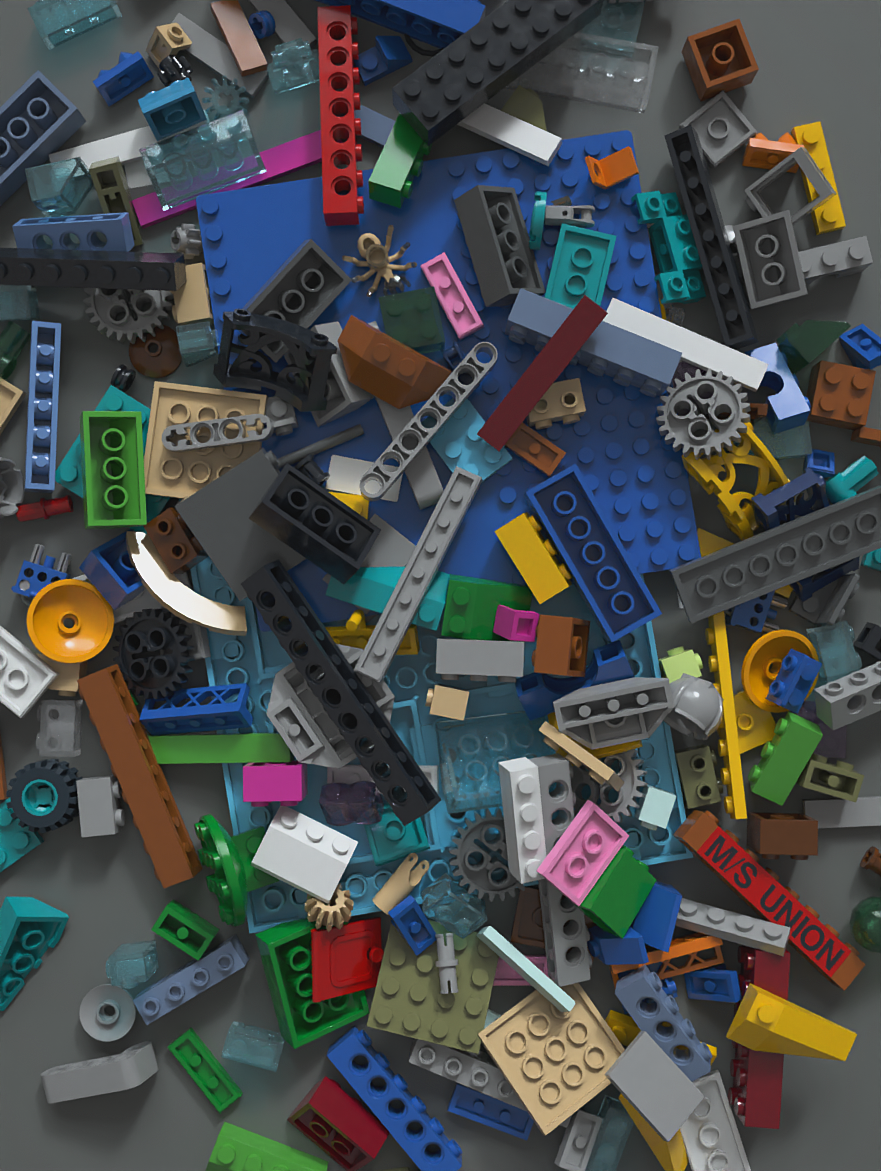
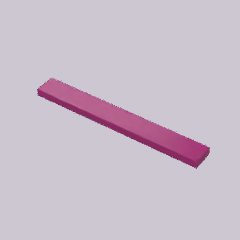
(277, 162)

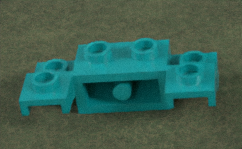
(673, 247)

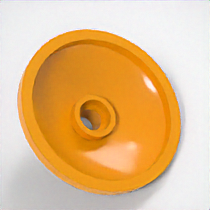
(74, 601)
(767, 650)

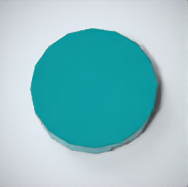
(537, 220)

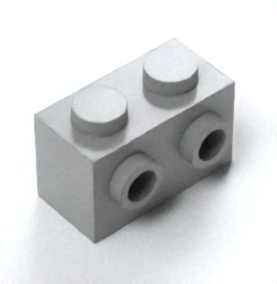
(100, 806)

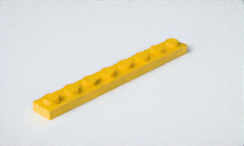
(728, 744)

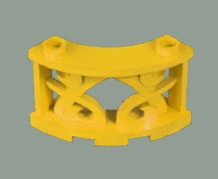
(738, 520)

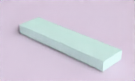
(526, 969)

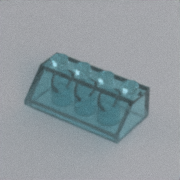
(202, 160)

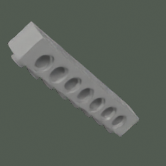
(575, 965)

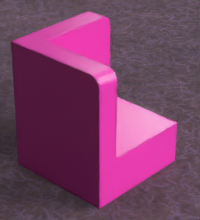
(515, 624)

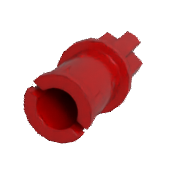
(44, 508)

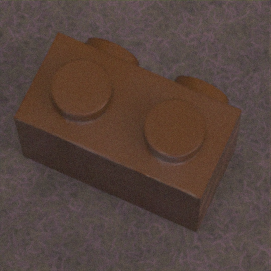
(175, 542)

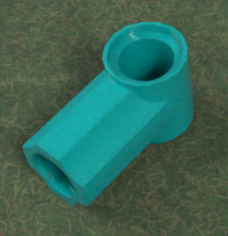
(854, 477)

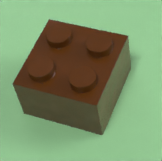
(782, 835)

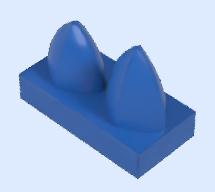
(123, 78)

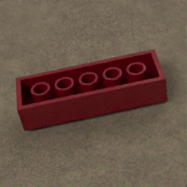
(758, 1073)

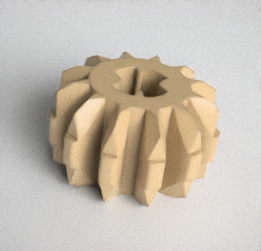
(333, 913)

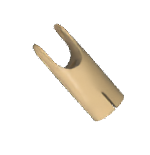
(400, 883)

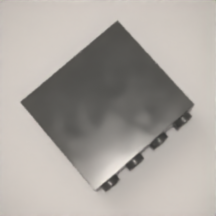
(222, 524)

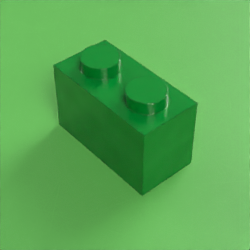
(185, 929)

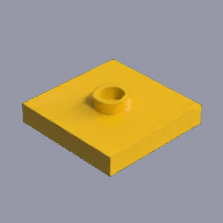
(753, 723)

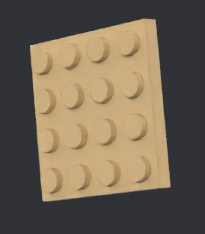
(186, 472)
(551, 1055)

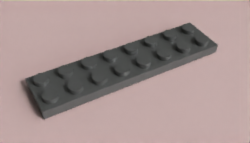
(780, 556)

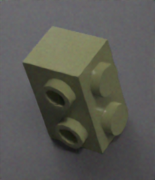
(698, 776)
(831, 779)

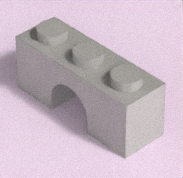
(837, 258)

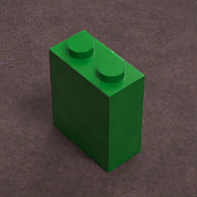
(618, 893)

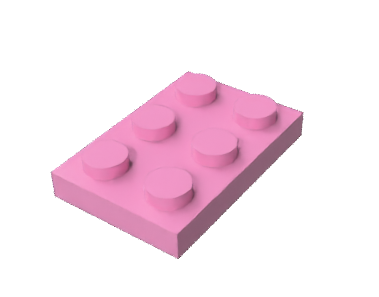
(583, 853)

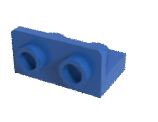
(793, 680)

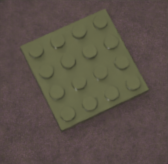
(409, 990)

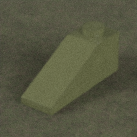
(114, 192)

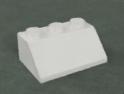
(304, 853)

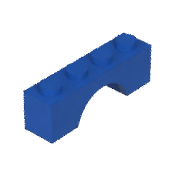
(540, 690)

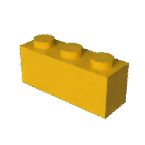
(534, 557)

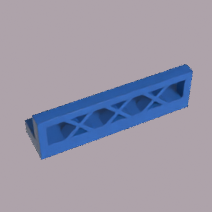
(197, 717)

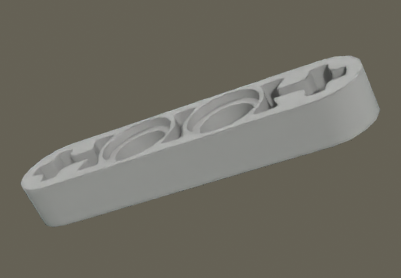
(217, 430)

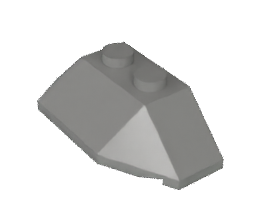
(614, 711)

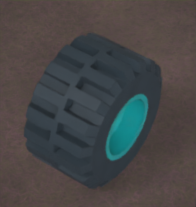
(44, 795)

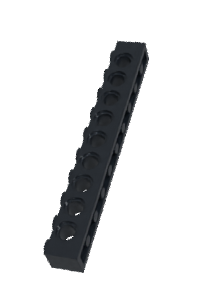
(311, 650)

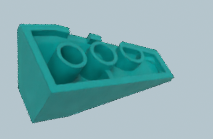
(374, 586)
(25, 935)

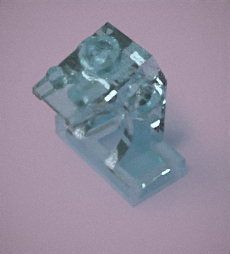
(293, 65)

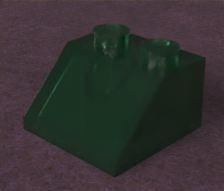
(809, 340)

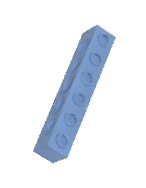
(42, 407)

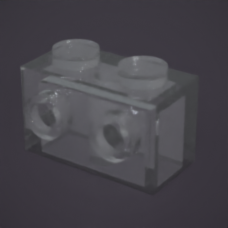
(59, 727)

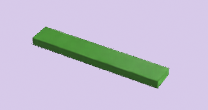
(220, 748)

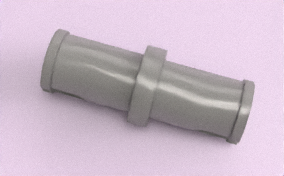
(446, 963)

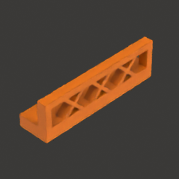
(679, 946)

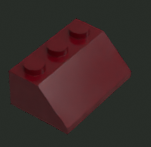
(339, 1125)

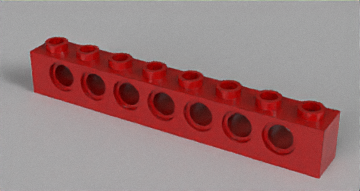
(332, 24)

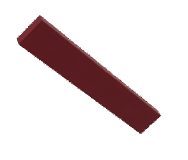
(542, 372)

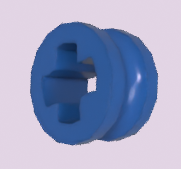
(267, 21)

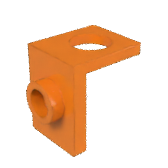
(612, 168)

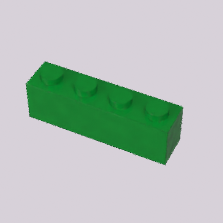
(398, 165)

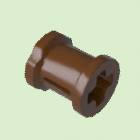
(872, 860)

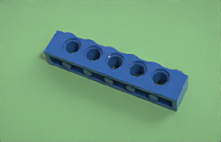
(378, 1100)

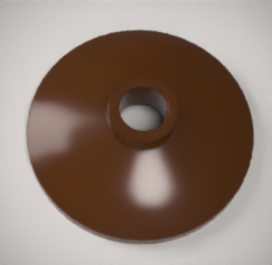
(162, 362)

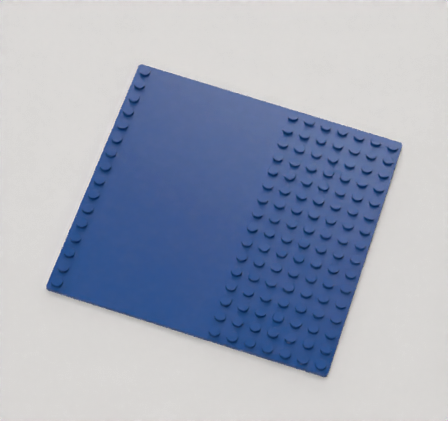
(613, 444)

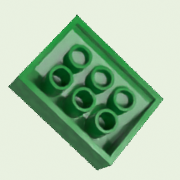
(288, 970)

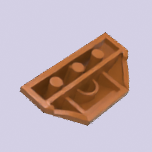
(387, 366)

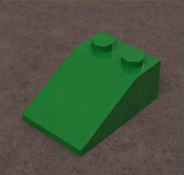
(473, 606)

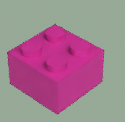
(275, 782)

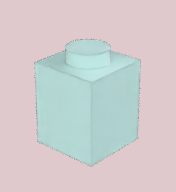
(655, 807)

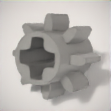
(187, 241)

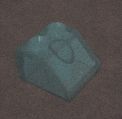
(59, 186)

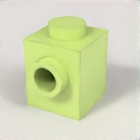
(680, 662)

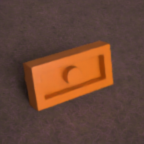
(767, 154)

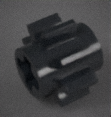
(174, 69)

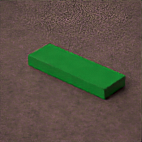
(205, 1070)

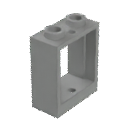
(810, 169)

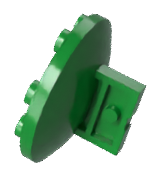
(232, 866)

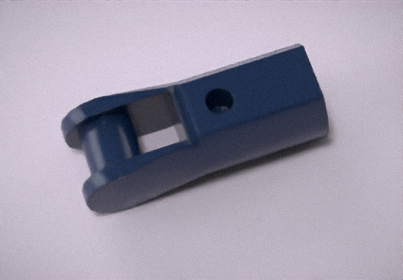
(451, 353)

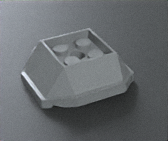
(305, 721)

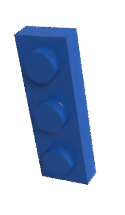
(490, 1111)

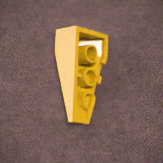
(778, 1026)

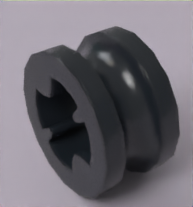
(123, 378)

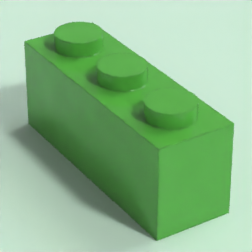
(784, 757)

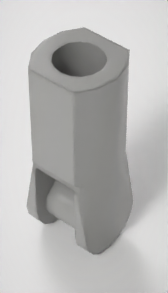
(564, 214)

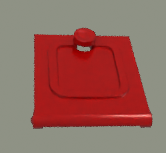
(342, 961)

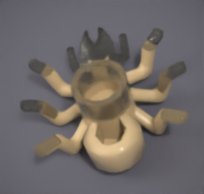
(378, 261)

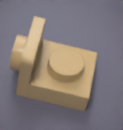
(167, 41)

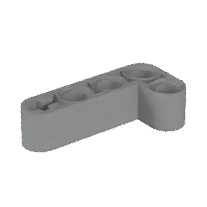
(100, 1074)

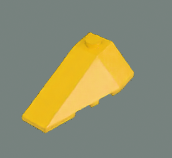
(669, 1154)

